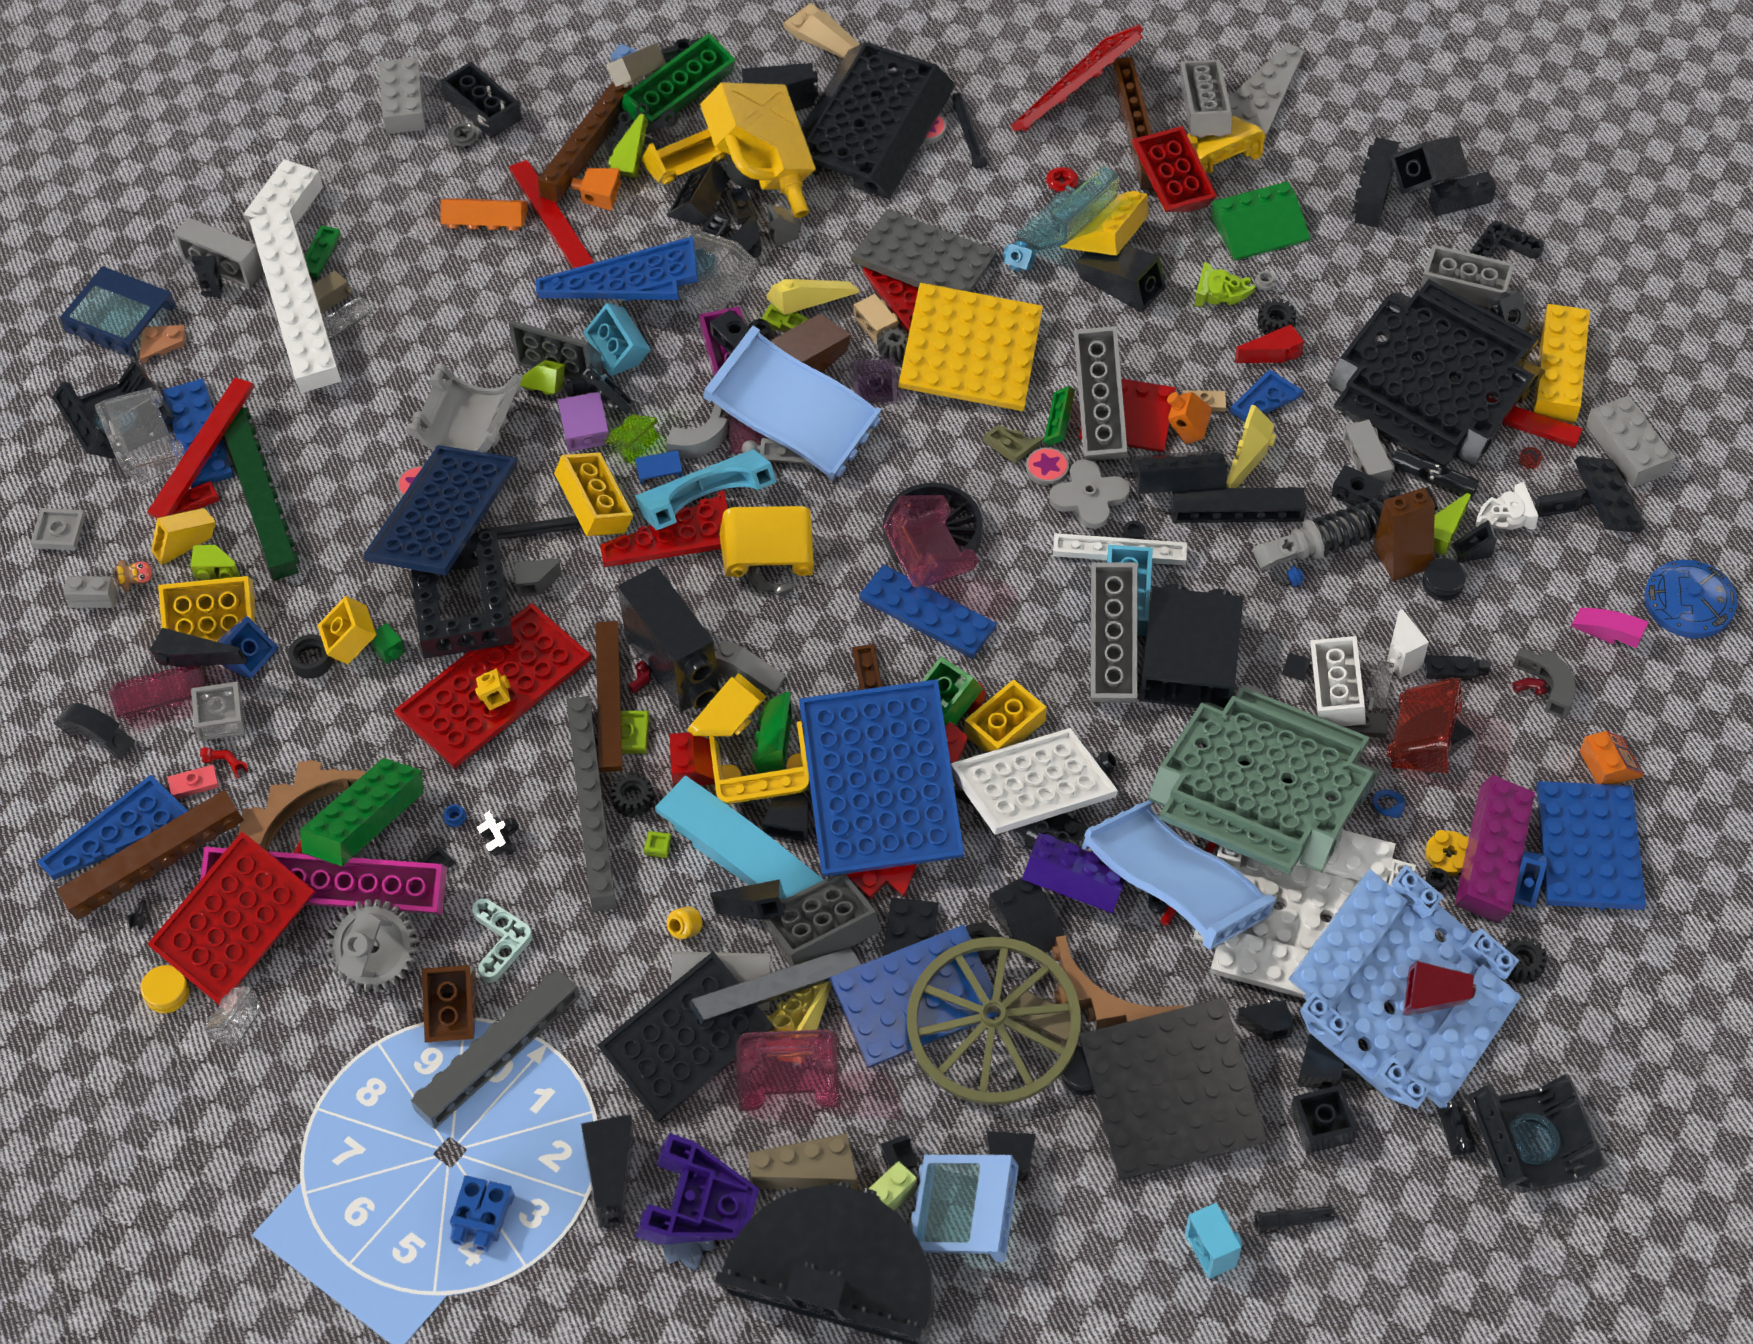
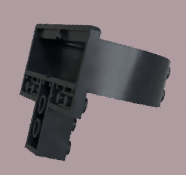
(837, 1261)

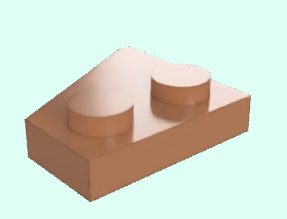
(161, 340)

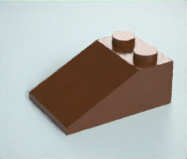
(449, 1003)

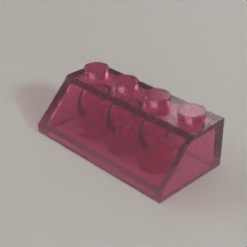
(155, 690)

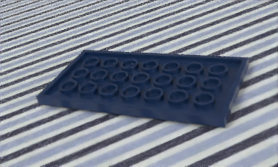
(440, 510)

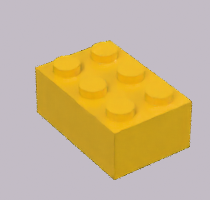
(1005, 718)

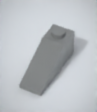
(736, 659)

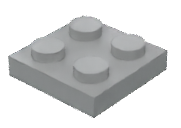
(58, 529)

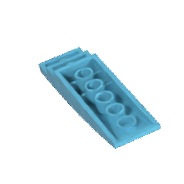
(732, 839)

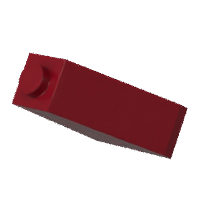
(1436, 988)

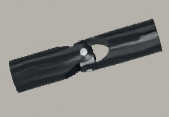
(1440, 475)

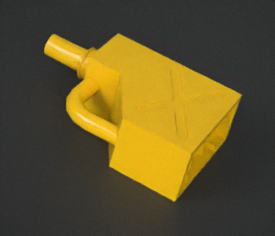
(762, 137)

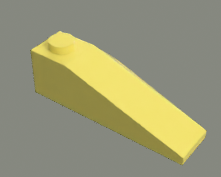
(799, 294)

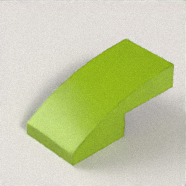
(783, 322)

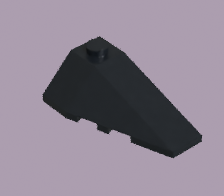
(188, 650)

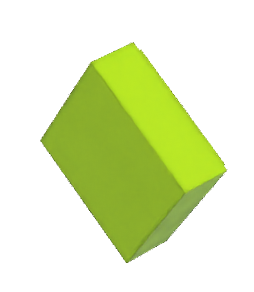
(657, 844)

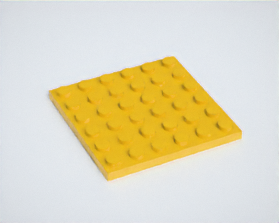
(971, 347)

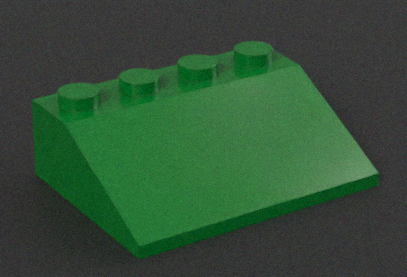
(1260, 221)

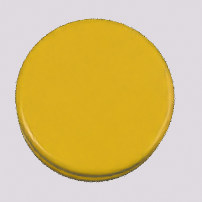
(165, 989)

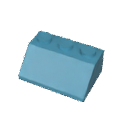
(616, 339)

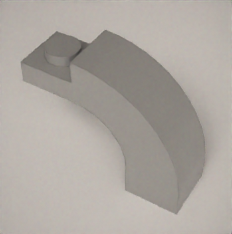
(700, 440)

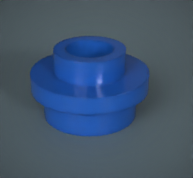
(1295, 576)
(454, 810)

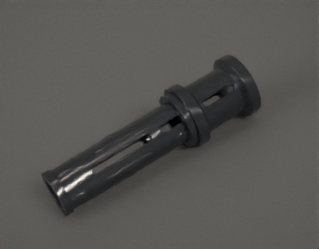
(1281, 1219)

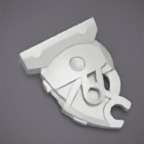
(1510, 510)

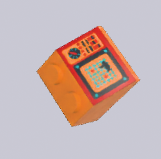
(1609, 758)

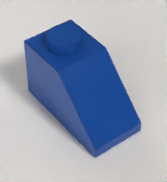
(1530, 878)

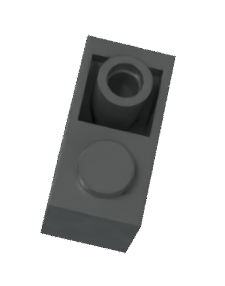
(536, 576)

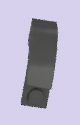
(1555, 673)

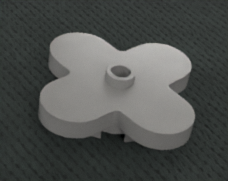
(1089, 494)

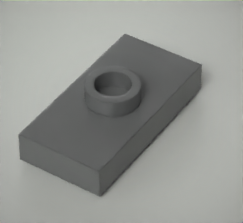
(1375, 725)

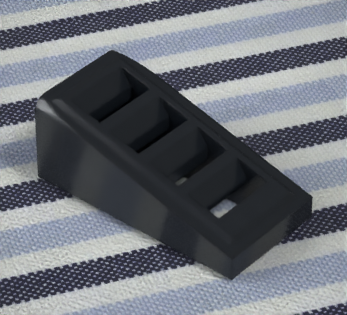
(719, 223)

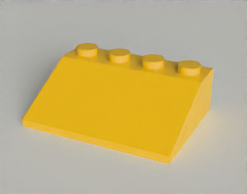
(1113, 225)
(206, 606)

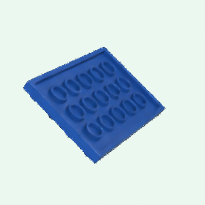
(1590, 845)
(879, 993)

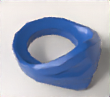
(1397, 810)

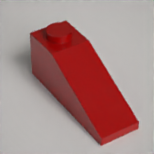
(1272, 348)

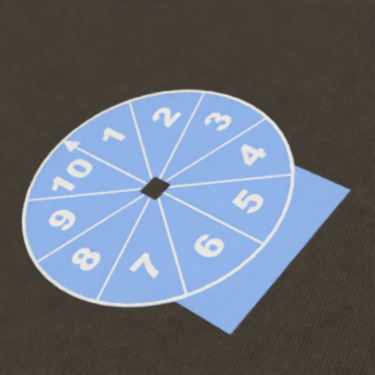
(379, 1204)

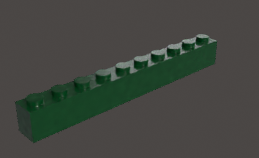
(261, 497)

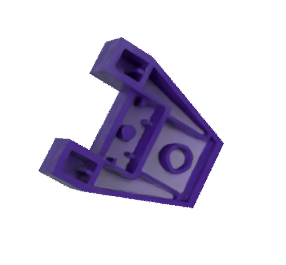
(707, 1202)

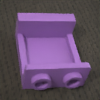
(583, 421)

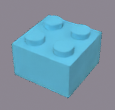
(1213, 1240)

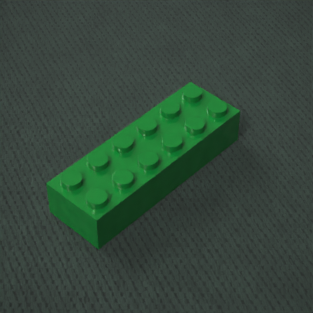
(680, 80)
(361, 812)

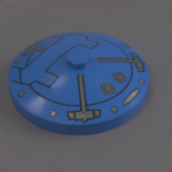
(1690, 598)

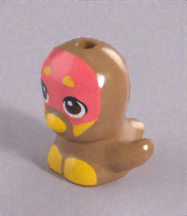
(134, 573)

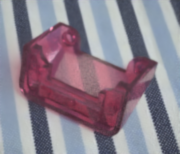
(924, 542)
(787, 1065)

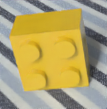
(346, 630)

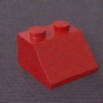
(691, 758)

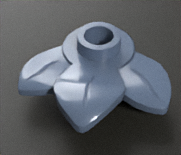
(688, 1253)

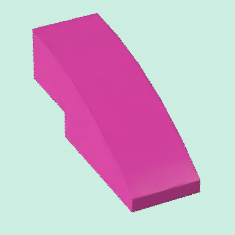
(1610, 625)

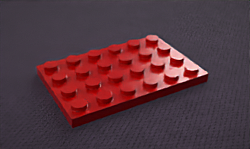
(231, 918)

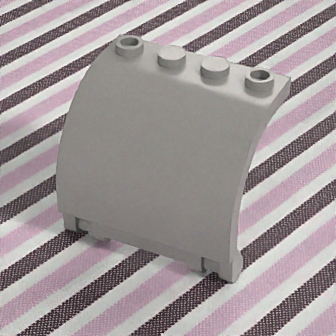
(463, 413)

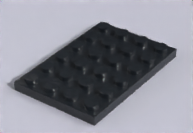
(665, 1048)

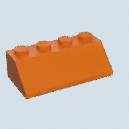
(483, 212)

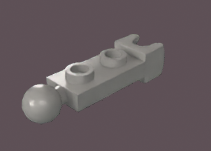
(774, 452)

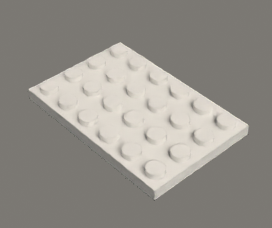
(1033, 781)

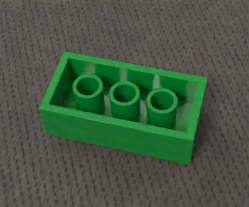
(956, 689)

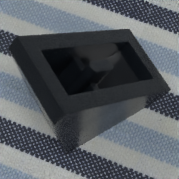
(1476, 544)

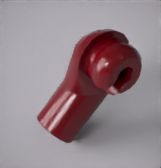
(643, 677)
(1528, 683)

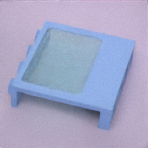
(965, 1204)

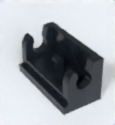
(208, 275)

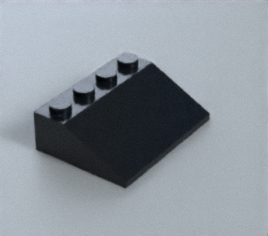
(1179, 471)

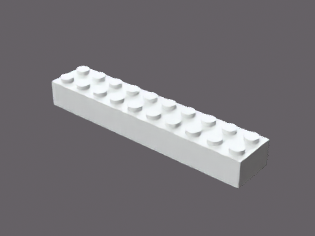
(295, 301)

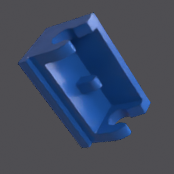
(658, 465)

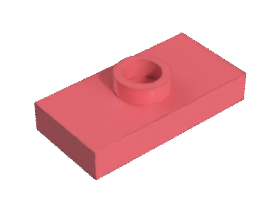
(193, 782)

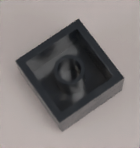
(1323, 1119)

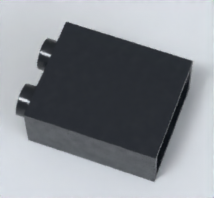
(669, 639)
(1191, 647)

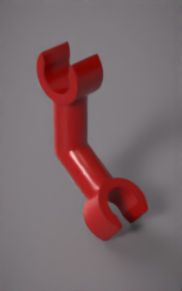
(209, 755)

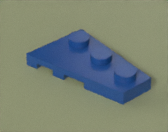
(1267, 394)

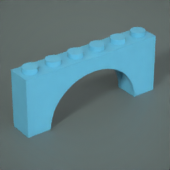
(744, 470)

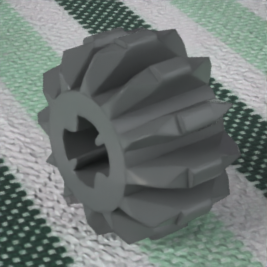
(892, 343)

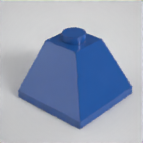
(253, 643)

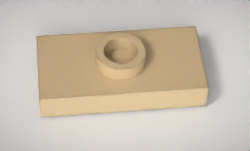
(1215, 399)

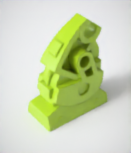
(1221, 286)

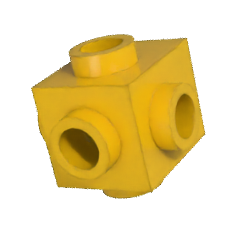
(493, 689)

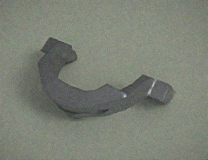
(762, 585)

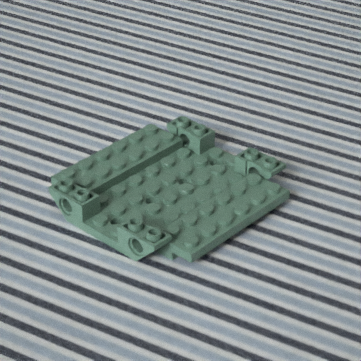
(1250, 804)

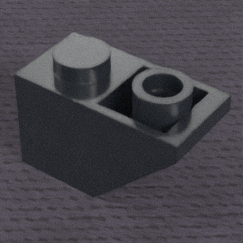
(1266, 1020)

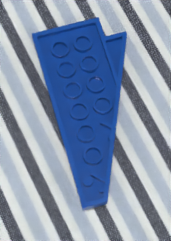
(642, 274)

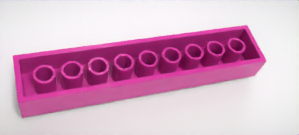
(409, 885)

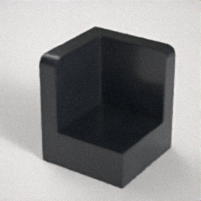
(898, 1150)

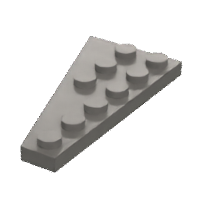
(1265, 91)

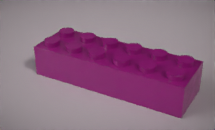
(1495, 849)

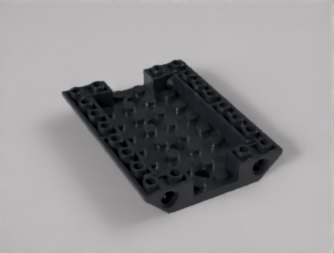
(892, 125)

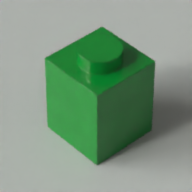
(387, 644)

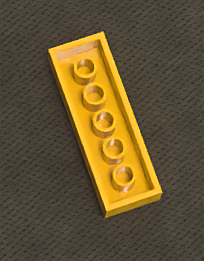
(1563, 359)

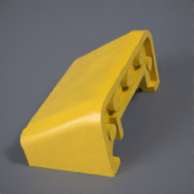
(1244, 139)
(767, 538)

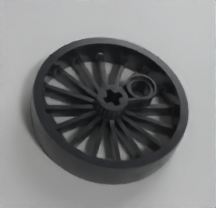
(955, 498)

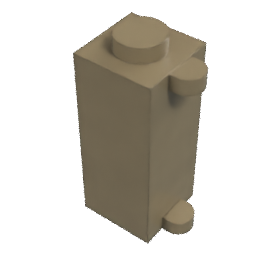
(331, 290)

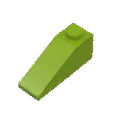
(629, 150)
(1447, 523)

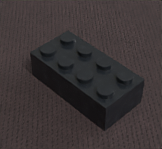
(481, 99)
(1374, 182)

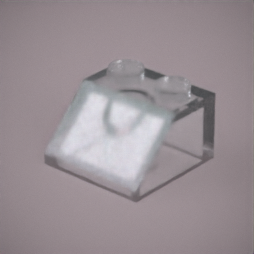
(233, 1017)

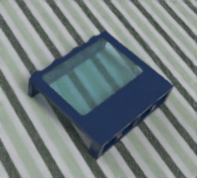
(115, 310)

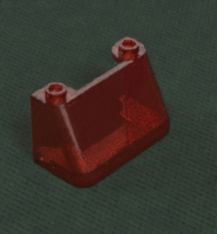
(1426, 726)

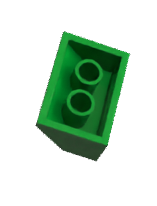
(773, 734)

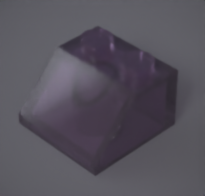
(875, 379)

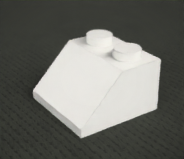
(1407, 646)

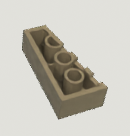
(636, 65)
(804, 1164)

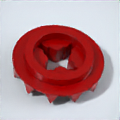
(1068, 176)

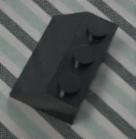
(700, 194)

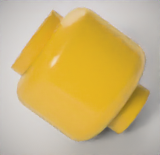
(684, 922)

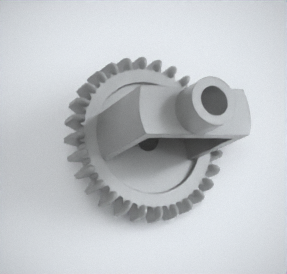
(355, 941)

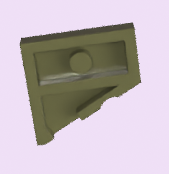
(1011, 443)

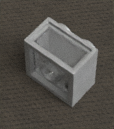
(218, 711)

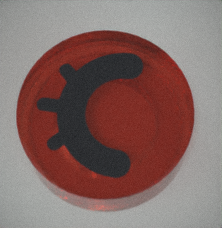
(1530, 457)

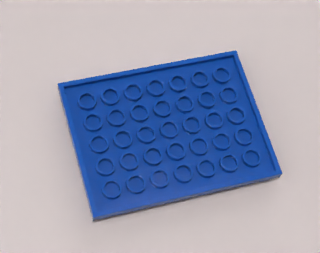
(880, 778)

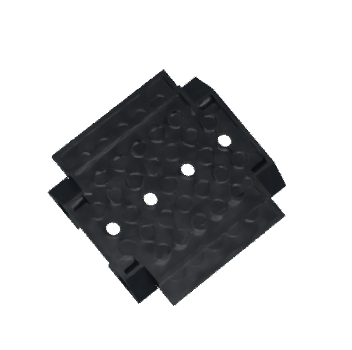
(1417, 400)

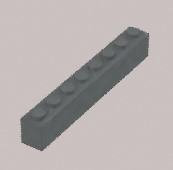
(495, 1048)

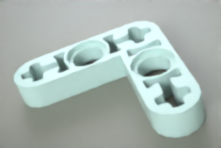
(508, 939)

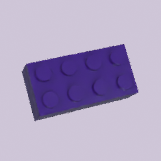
(1073, 873)

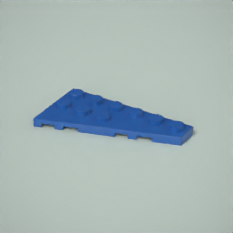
(114, 829)

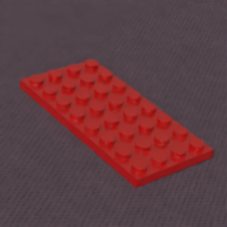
(450, 713)

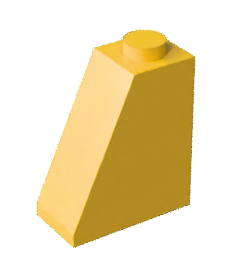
(179, 533)

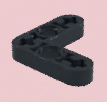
(1503, 238)

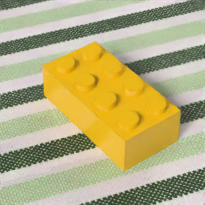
(593, 494)

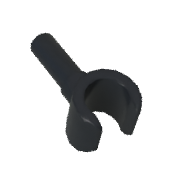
(136, 918)

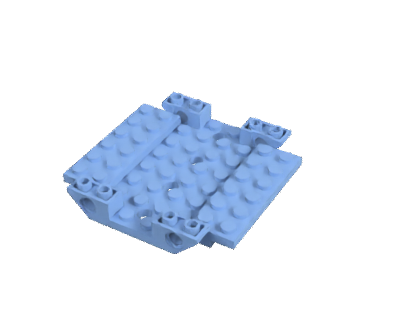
(1366, 962)

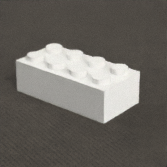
(290, 188)
(1338, 680)

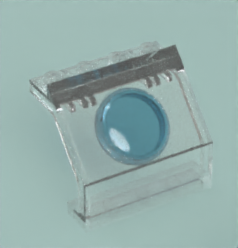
(721, 270)

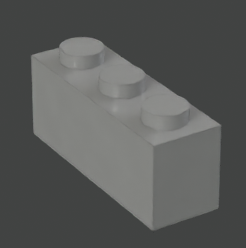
(1367, 451)

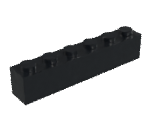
(1238, 505)

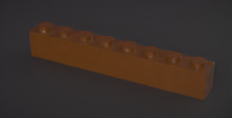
(1132, 111)
(582, 144)
(150, 855)

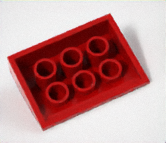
(1175, 170)
(1145, 414)

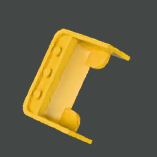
(681, 157)
(729, 709)
(735, 788)

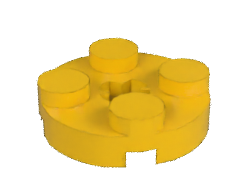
(1443, 841)

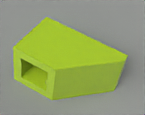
(546, 377)
(212, 563)

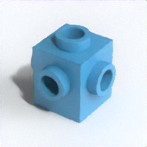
(1025, 259)

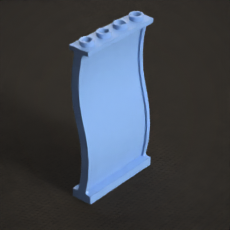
(792, 404)
(1188, 879)

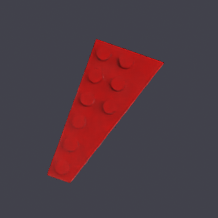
(694, 532)

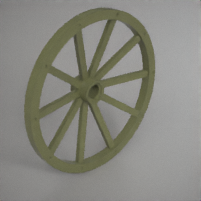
(1004, 945)

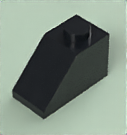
(749, 237)

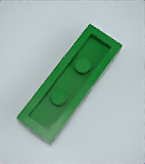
(321, 249)
(1059, 416)

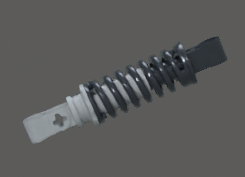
(1326, 533)

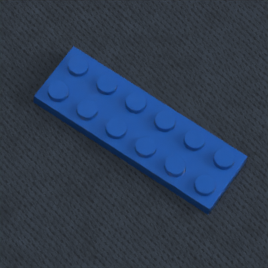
(191, 409)
(927, 611)

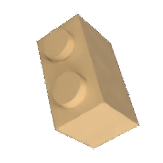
(874, 316)

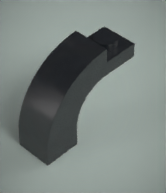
(96, 725)

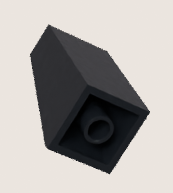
(797, 78)
(1429, 164)
(1130, 276)
(608, 1159)

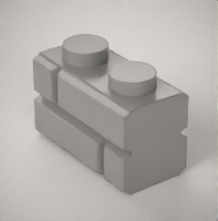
(90, 592)

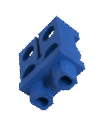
(480, 1212)

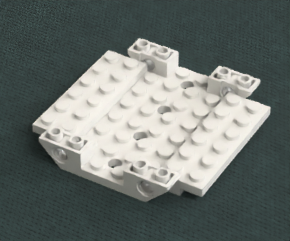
(1274, 947)

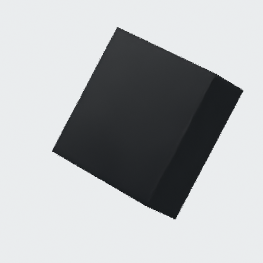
(1296, 666)

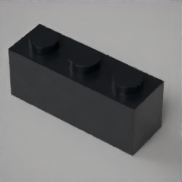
(1462, 193)

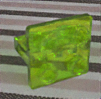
(633, 436)

